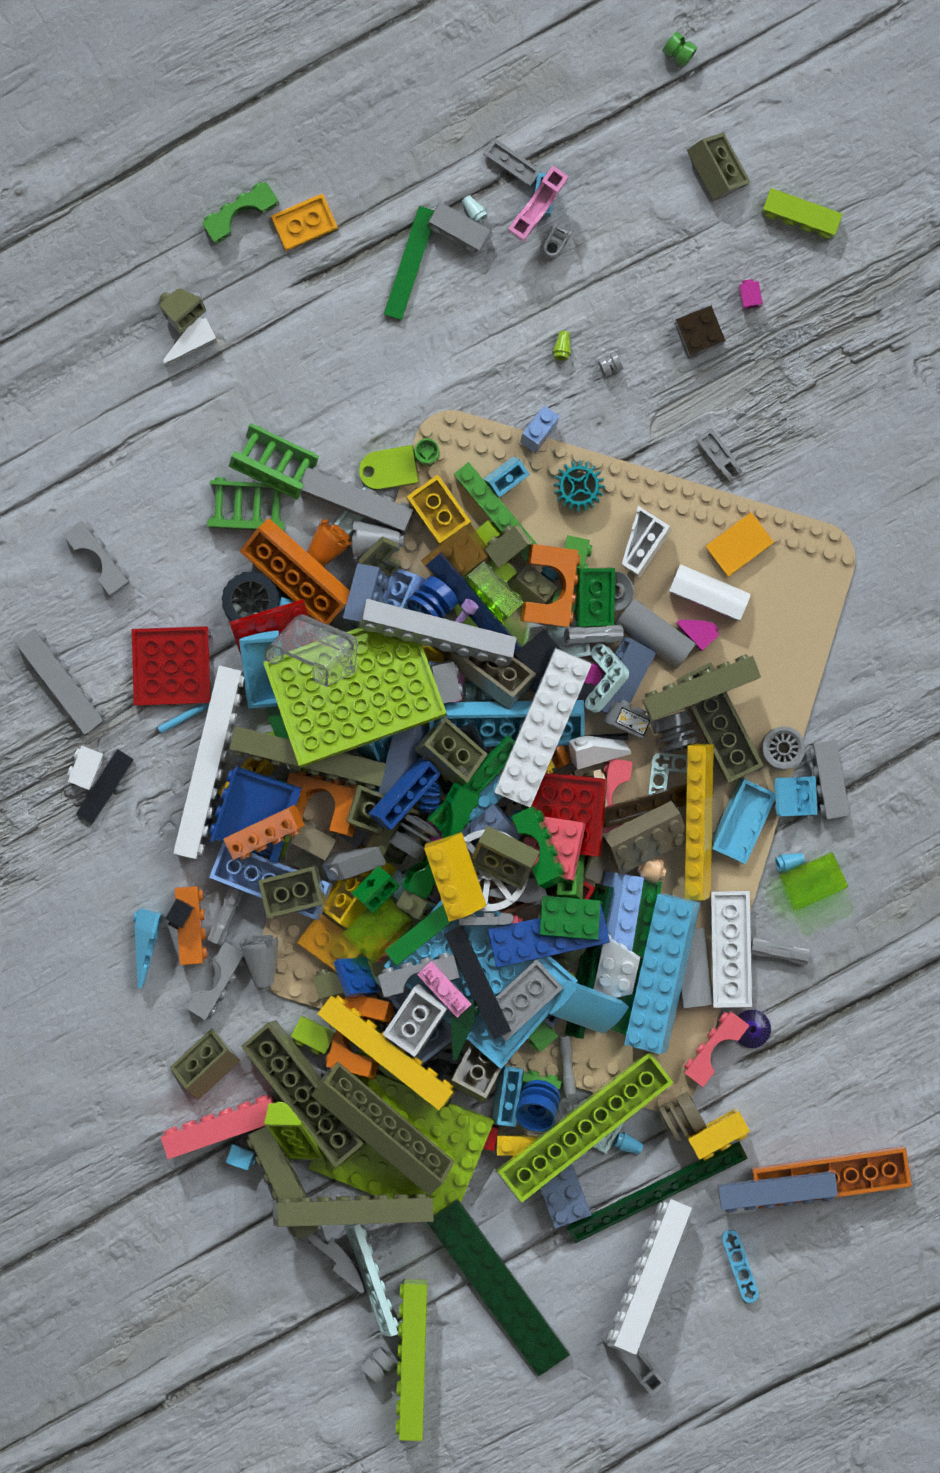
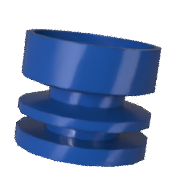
(433, 598)
(537, 1106)

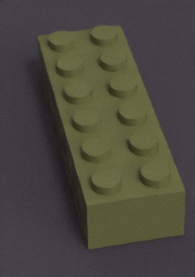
(701, 688)
(724, 729)
(279, 1173)

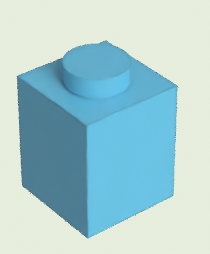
(241, 1156)

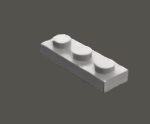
(512, 162)

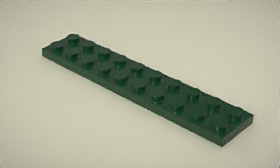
(498, 1287)

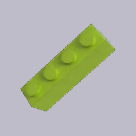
(801, 213)

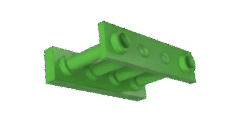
(267, 475)
(237, 521)

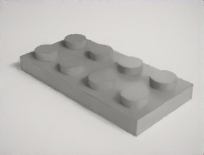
(527, 995)

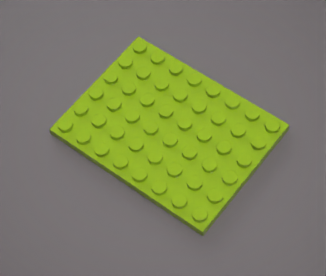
(382, 698)
(453, 1129)

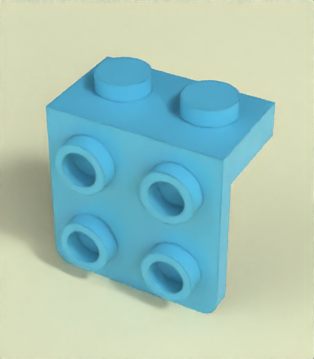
(795, 796)

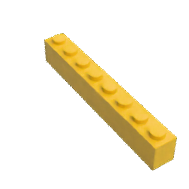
(699, 821)
(386, 1053)

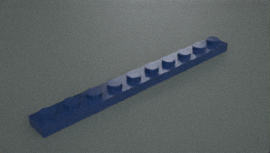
(483, 617)

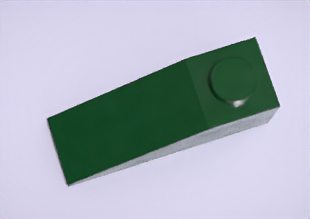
(461, 1028)

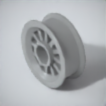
(776, 762)

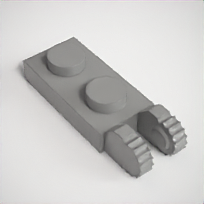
(718, 453)
(487, 919)

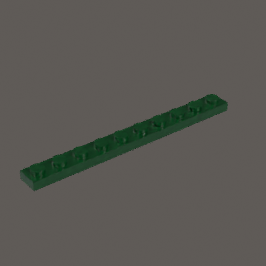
(656, 1192)

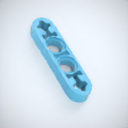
(738, 1266)

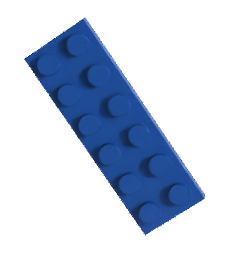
(523, 943)

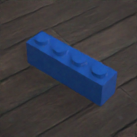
(404, 793)

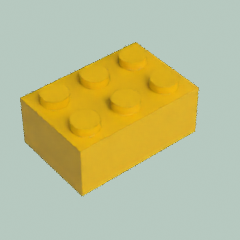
(438, 509)
(718, 1134)

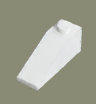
(193, 339)
(594, 750)

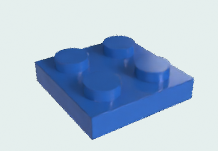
(356, 977)

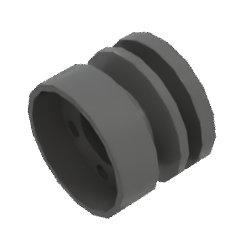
(674, 731)
(413, 837)

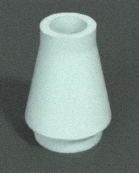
(474, 209)

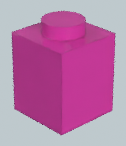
(750, 294)

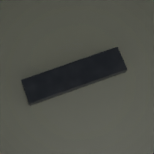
(105, 786)

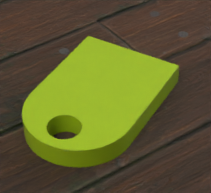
(391, 468)

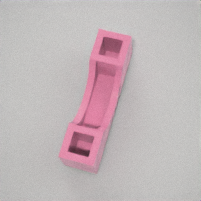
(538, 204)

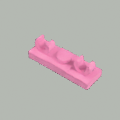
(444, 989)

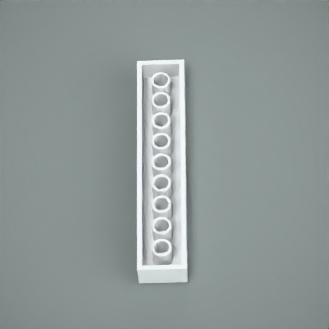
(208, 763)

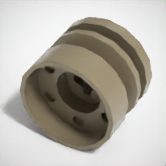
(682, 1117)

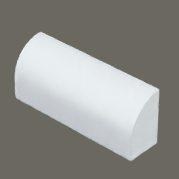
(709, 593)

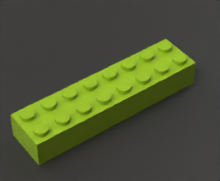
(412, 1366)

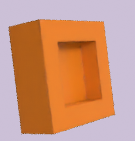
(561, 757)

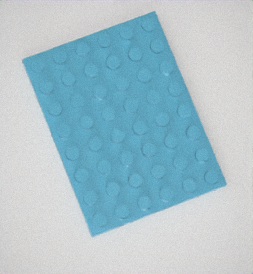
(496, 1050)

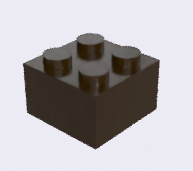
(700, 331)

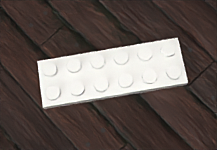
(731, 949)

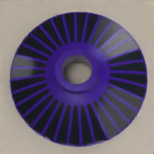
(762, 1032)

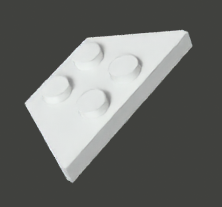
(616, 970)

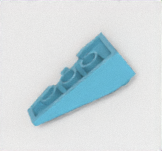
(146, 934)

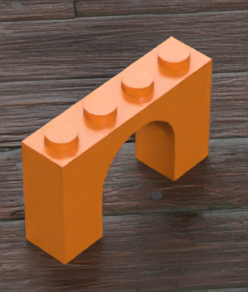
(564, 563)
(342, 796)
(341, 1051)

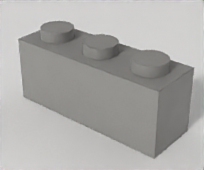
(458, 227)

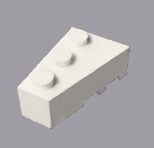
(644, 542)

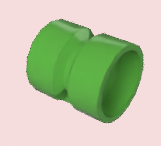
(680, 49)
(427, 452)

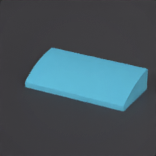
(257, 683)
(742, 820)
(588, 1007)

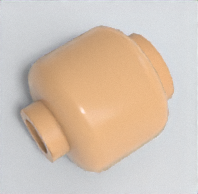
(652, 870)

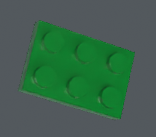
(595, 596)
(569, 917)

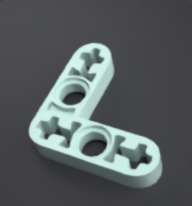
(612, 673)
(664, 770)

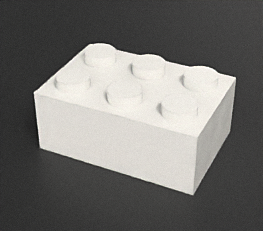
(416, 1020)

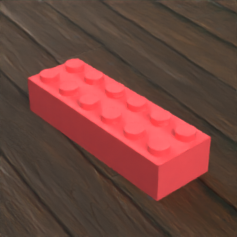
(216, 1128)

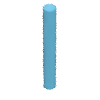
(183, 717)

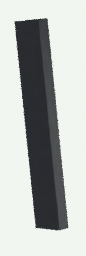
(478, 982)

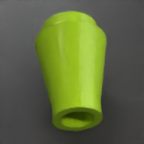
(562, 346)

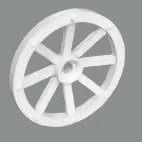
(510, 898)

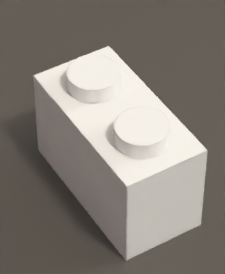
(85, 768)

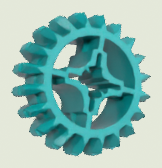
(571, 480)

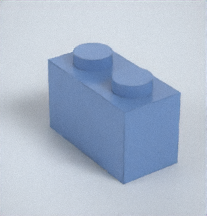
(539, 429)

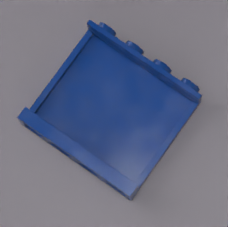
(250, 800)

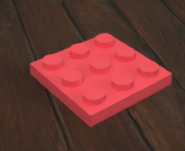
(567, 838)

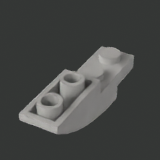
(344, 1267)

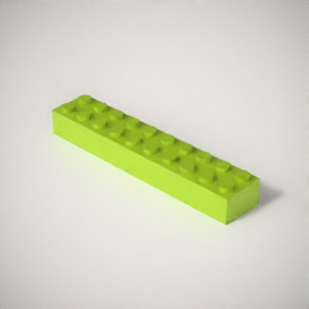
(584, 1127)

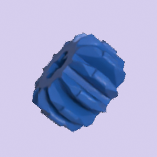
(430, 799)

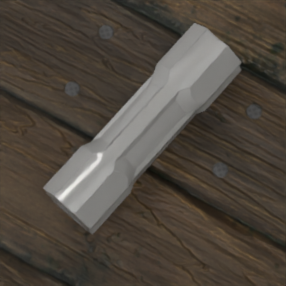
(593, 634)
(220, 928)
(793, 954)

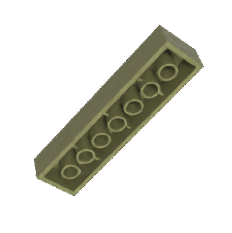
(280, 751)
(295, 1082)
(383, 1128)
(356, 1211)

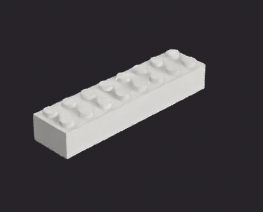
(542, 727)
(649, 1276)

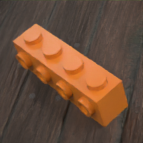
(263, 832)
(192, 935)

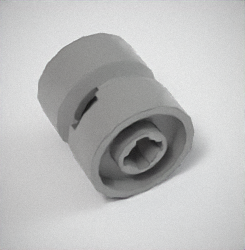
(381, 1363)

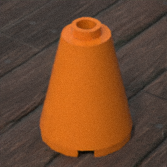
(328, 542)

